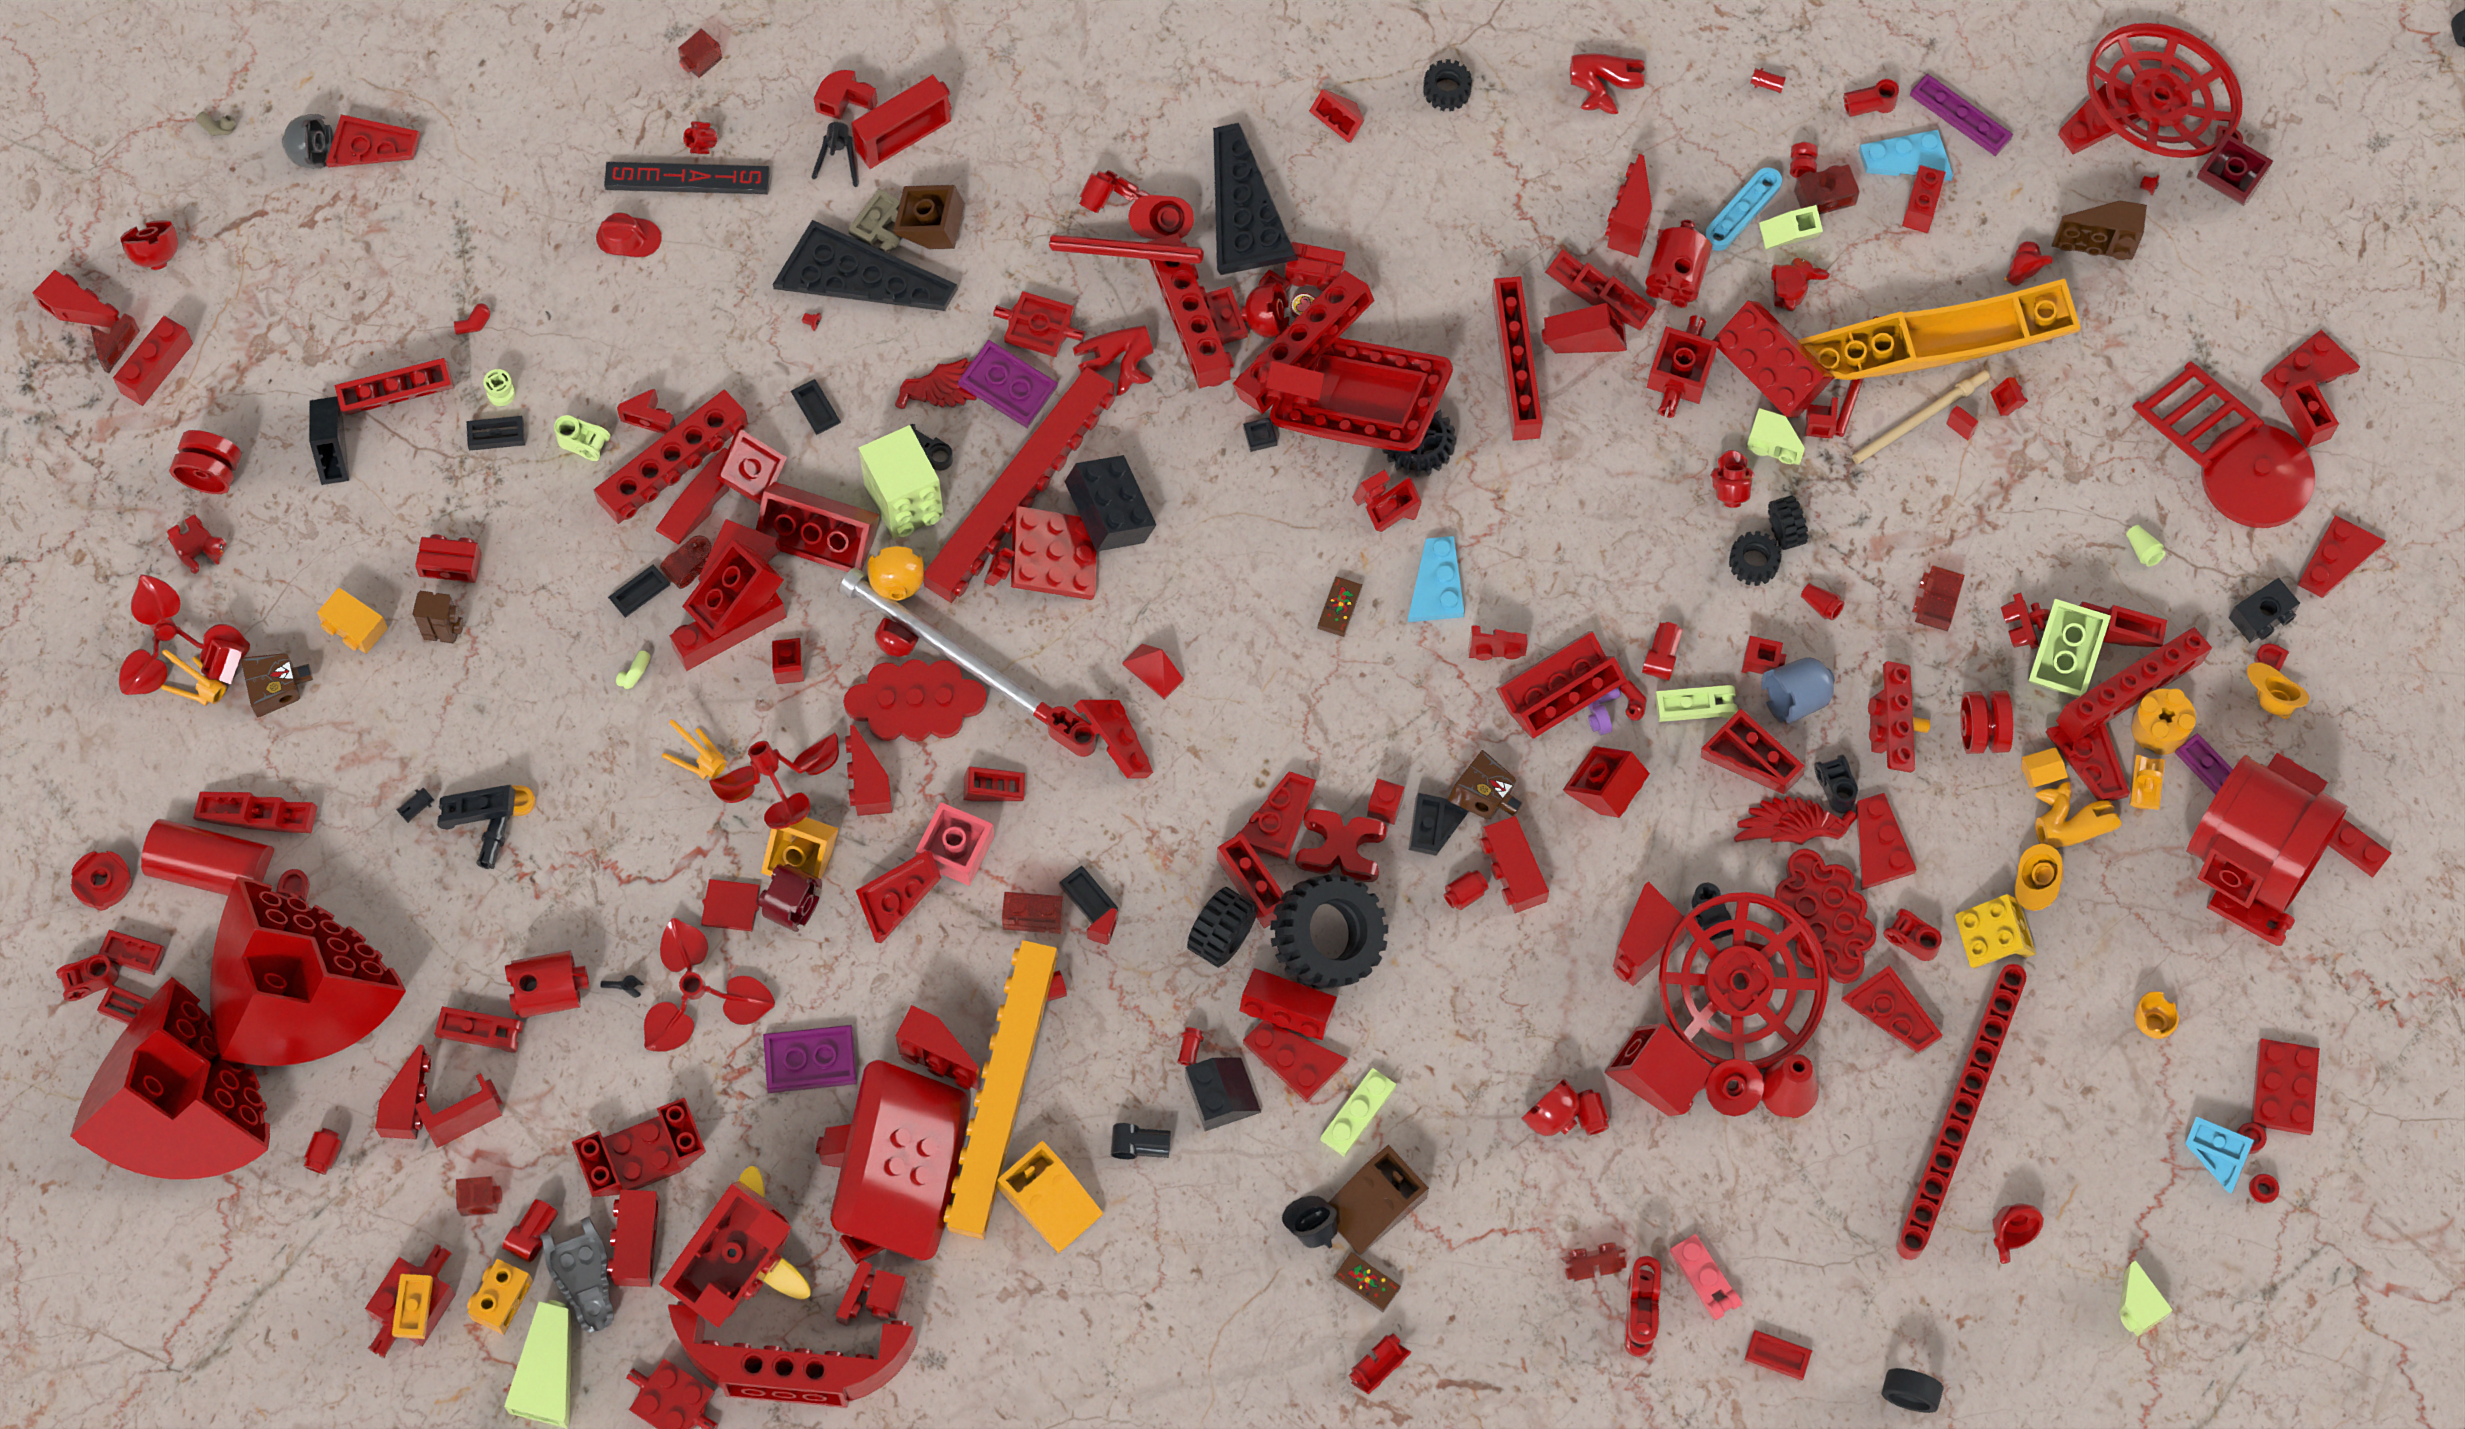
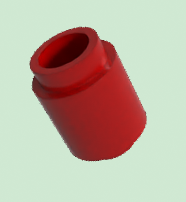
(1096, 191)
(1465, 889)
(1592, 1113)
(322, 1151)

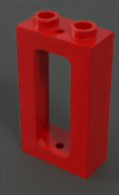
(901, 121)

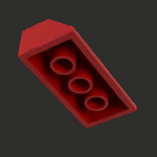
(817, 527)

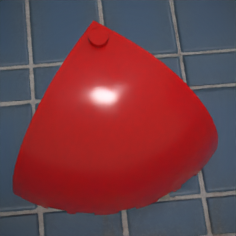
(292, 980)
(170, 1100)

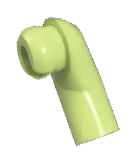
(636, 670)

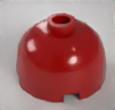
(151, 245)
(1266, 310)
(1554, 1111)

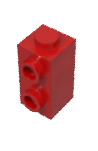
(1290, 382)

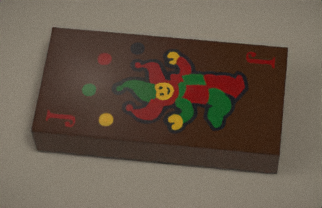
(1339, 606)
(1367, 1282)

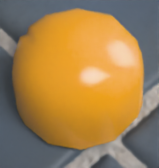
(2156, 1015)

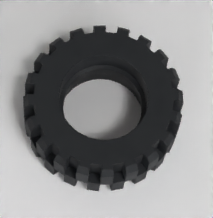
(1363, 923)

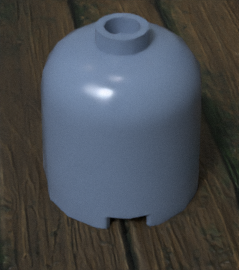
(1798, 689)

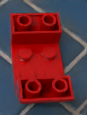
(640, 1152)

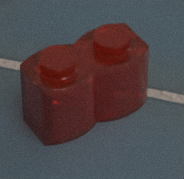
(1938, 598)

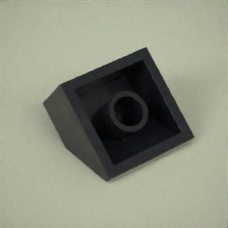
(1221, 1091)

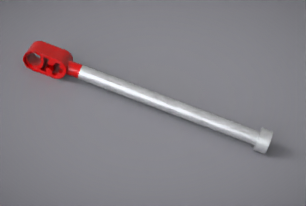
(856, 585)

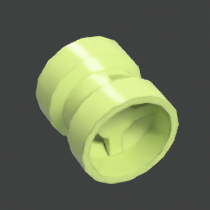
(503, 392)

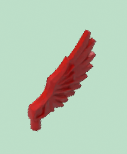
(937, 387)
(1793, 822)

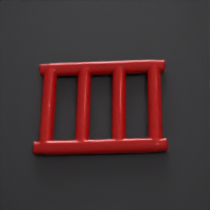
(2211, 387)

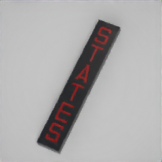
(686, 178)

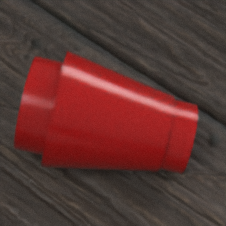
(1822, 601)

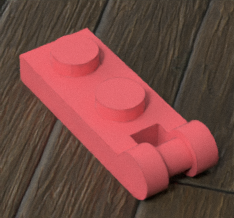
(1704, 1276)

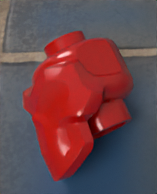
(1732, 479)

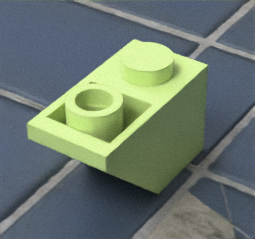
(1791, 227)
(1775, 437)

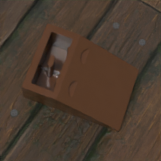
(2103, 230)
(1377, 1199)

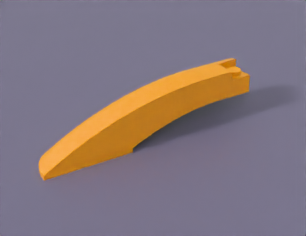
(1946, 334)

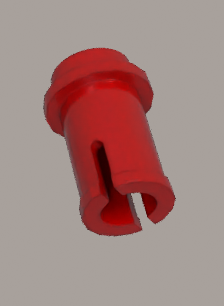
(1767, 80)
(1190, 1046)

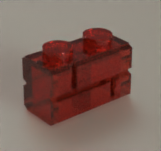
(1032, 912)

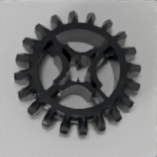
(1439, 437)

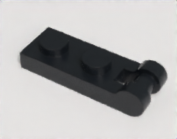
(476, 806)

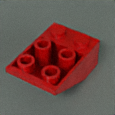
(1632, 213)
(930, 1043)

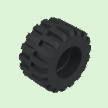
(1222, 927)

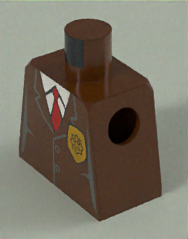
(273, 681)
(1485, 788)

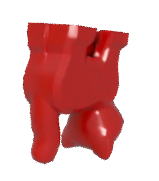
(194, 542)

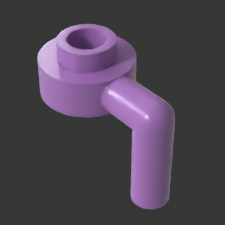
(1600, 719)

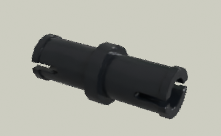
(492, 841)

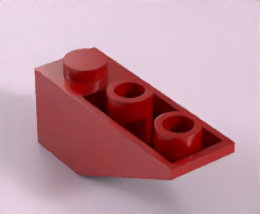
(70, 303)
(871, 782)
(396, 1107)

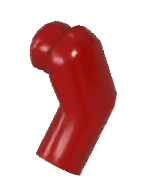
(475, 322)
(1636, 703)

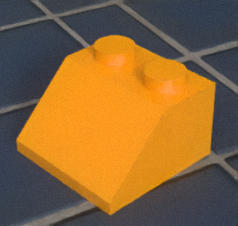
(802, 845)

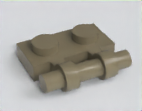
(874, 219)

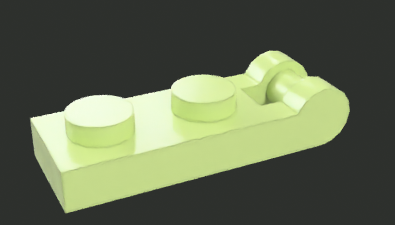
(1695, 703)

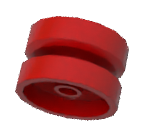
(205, 462)
(1986, 722)

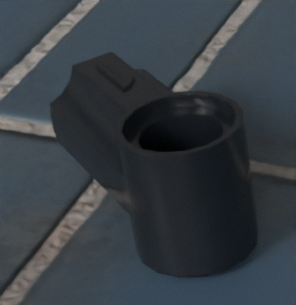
(1131, 1141)

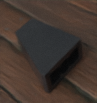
(328, 440)

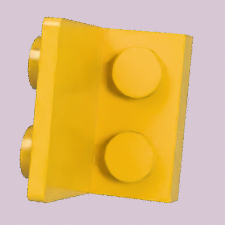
(1994, 931)

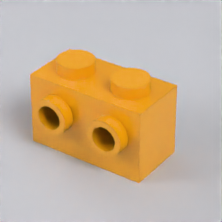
(352, 621)
(499, 1296)

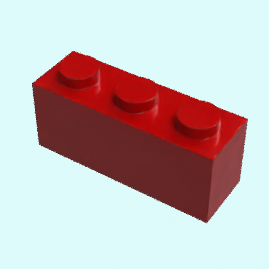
(153, 360)
(1514, 864)
(1250, 877)
(1287, 1004)
(634, 1238)

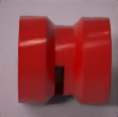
(1803, 159)

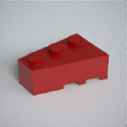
(1753, 753)

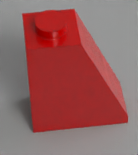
(1585, 331)
(762, 543)

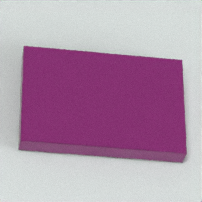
(1007, 384)
(809, 1059)

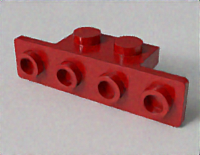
(1893, 718)

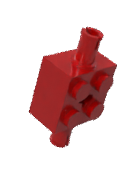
(1682, 365)
(384, 1300)

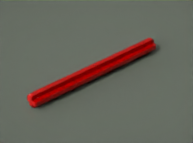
(1126, 249)

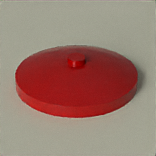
(2260, 478)

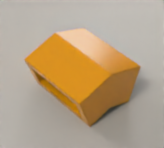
(2043, 767)

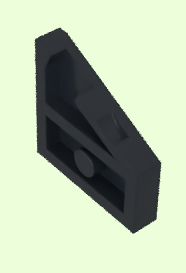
(1433, 823)

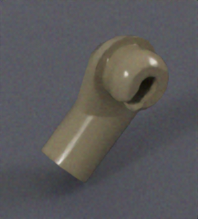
(215, 128)

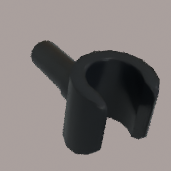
(628, 985)

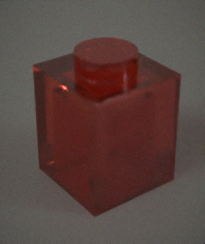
(699, 53)

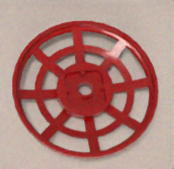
(2163, 83)
(1758, 980)

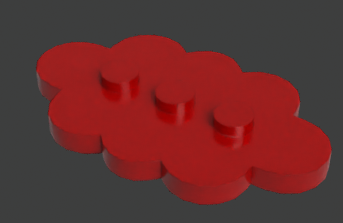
(915, 700)
(1832, 910)

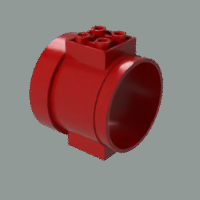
(2265, 832)

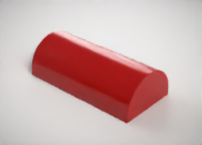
(202, 857)

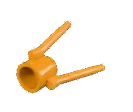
(209, 689)
(710, 762)

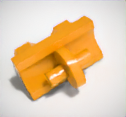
(2147, 783)

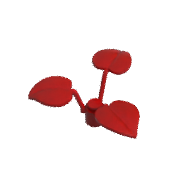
(154, 605)
(740, 783)
(680, 949)

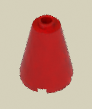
(1790, 1087)

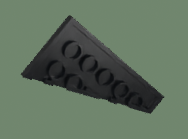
(1246, 217)
(846, 268)

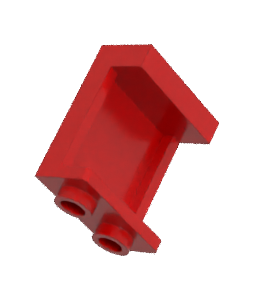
(462, 1116)

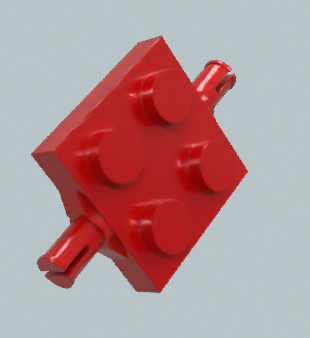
(1039, 324)
(671, 1398)

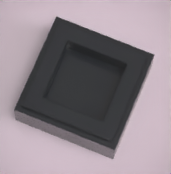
(1260, 434)

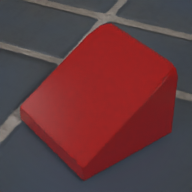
(1102, 929)

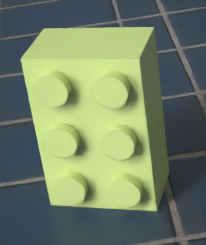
(2069, 649)

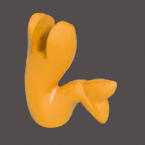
(2088, 823)

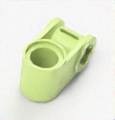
(585, 439)

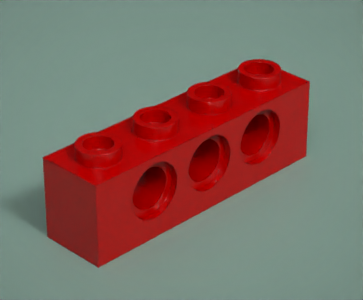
(394, 386)

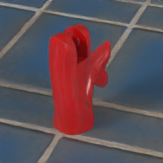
(1616, 70)
(1111, 345)

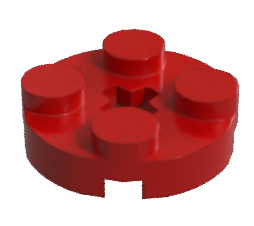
(105, 895)

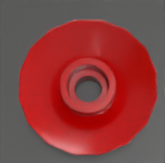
(1742, 1097)

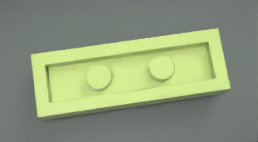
(1358, 1112)

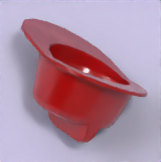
(1160, 216)
(628, 236)

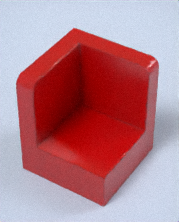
(1821, 420)

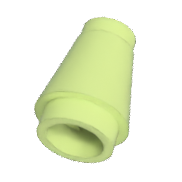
(2145, 546)

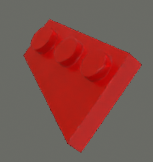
(370, 142)
(2315, 359)
(2338, 554)
(2093, 761)
(1881, 843)
(897, 893)
(1894, 1009)

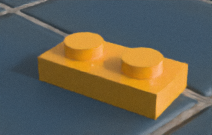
(412, 1306)

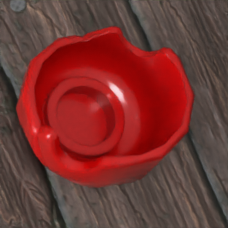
(894, 638)

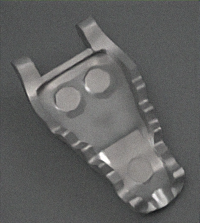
(582, 1276)

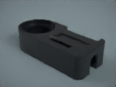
(931, 446)

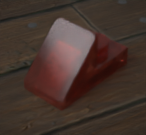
(113, 345)

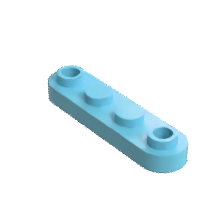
(1743, 208)

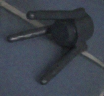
(836, 139)

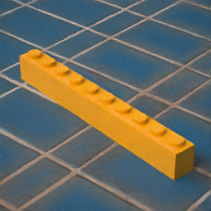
(1002, 1090)

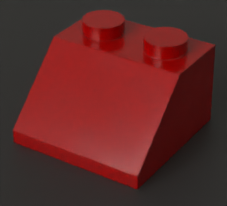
(1607, 780)

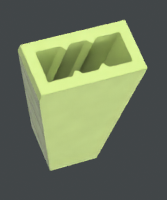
(544, 1369)

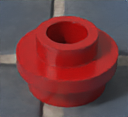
(2267, 1181)

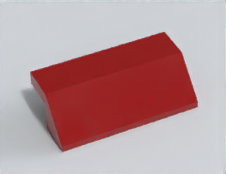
(1561, 685)

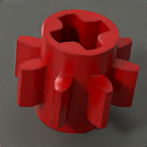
(700, 137)

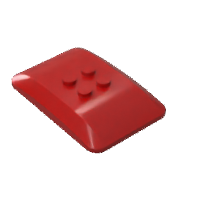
(1370, 396)
(900, 1160)

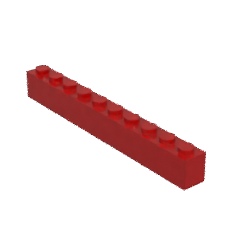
(1018, 485)

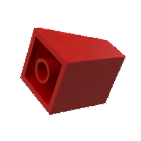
(1646, 935)
(1660, 1069)

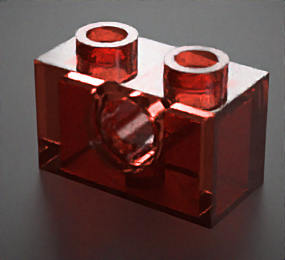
(1838, 179)

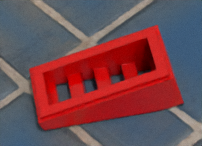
(984, 774)

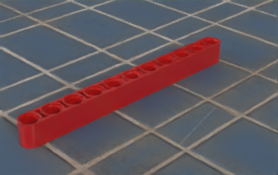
(1956, 1122)

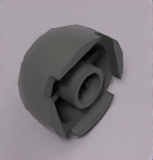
(308, 141)

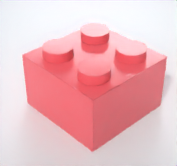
(957, 842)

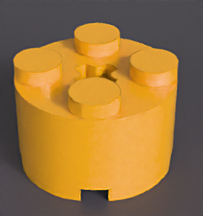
(2163, 721)

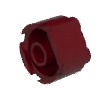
(790, 897)

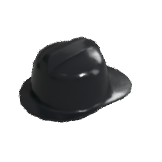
(1311, 1221)

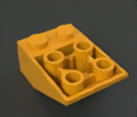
(1049, 1197)

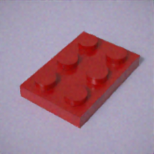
(2285, 1086)

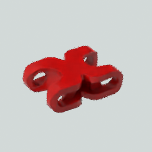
(1341, 845)
(1642, 1306)

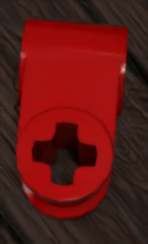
(1911, 935)
(81, 980)

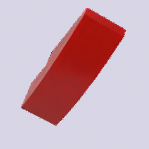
(2131, 627)

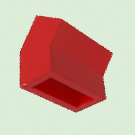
(222, 660)

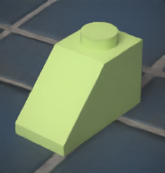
(2141, 1301)

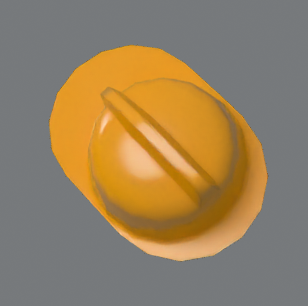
(2276, 691)
(2039, 877)

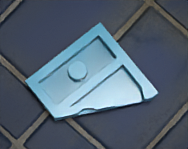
(2219, 1151)

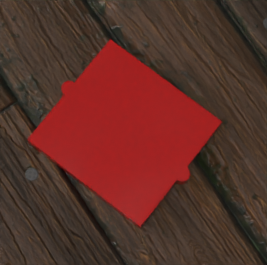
(730, 905)

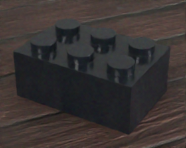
(1110, 503)

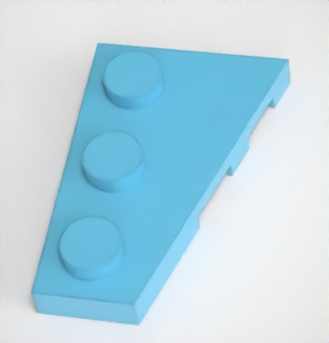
(1905, 155)
(1438, 583)

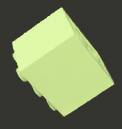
(901, 482)

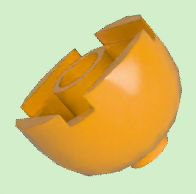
(896, 573)

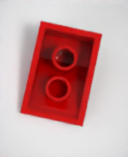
(732, 589)

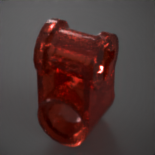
(686, 562)

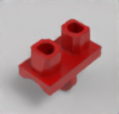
(2018, 610)

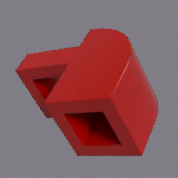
(841, 89)

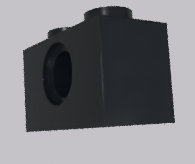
(2275, 599)

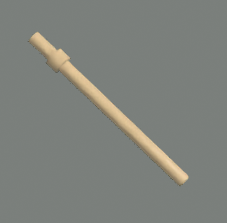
(1962, 389)

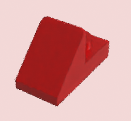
(641, 413)
(1394, 505)
(787, 661)

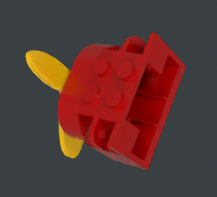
(735, 1253)

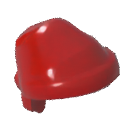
(2015, 1228)

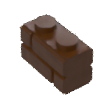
(437, 617)

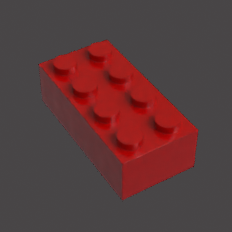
(1773, 359)

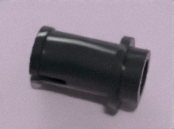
(415, 804)

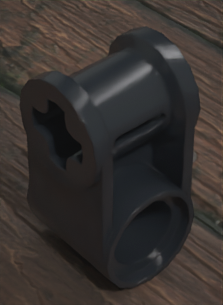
(1837, 778)
(1714, 914)

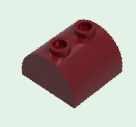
(2235, 169)

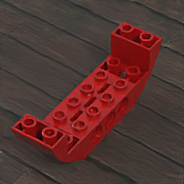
(841, 1379)

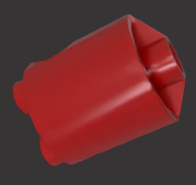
(1678, 266)
(556, 986)

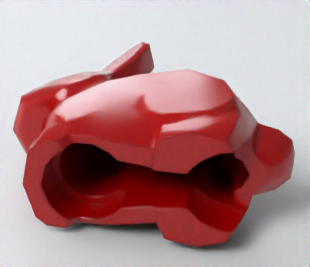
(1791, 282)

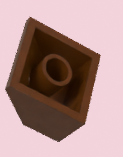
(930, 215)

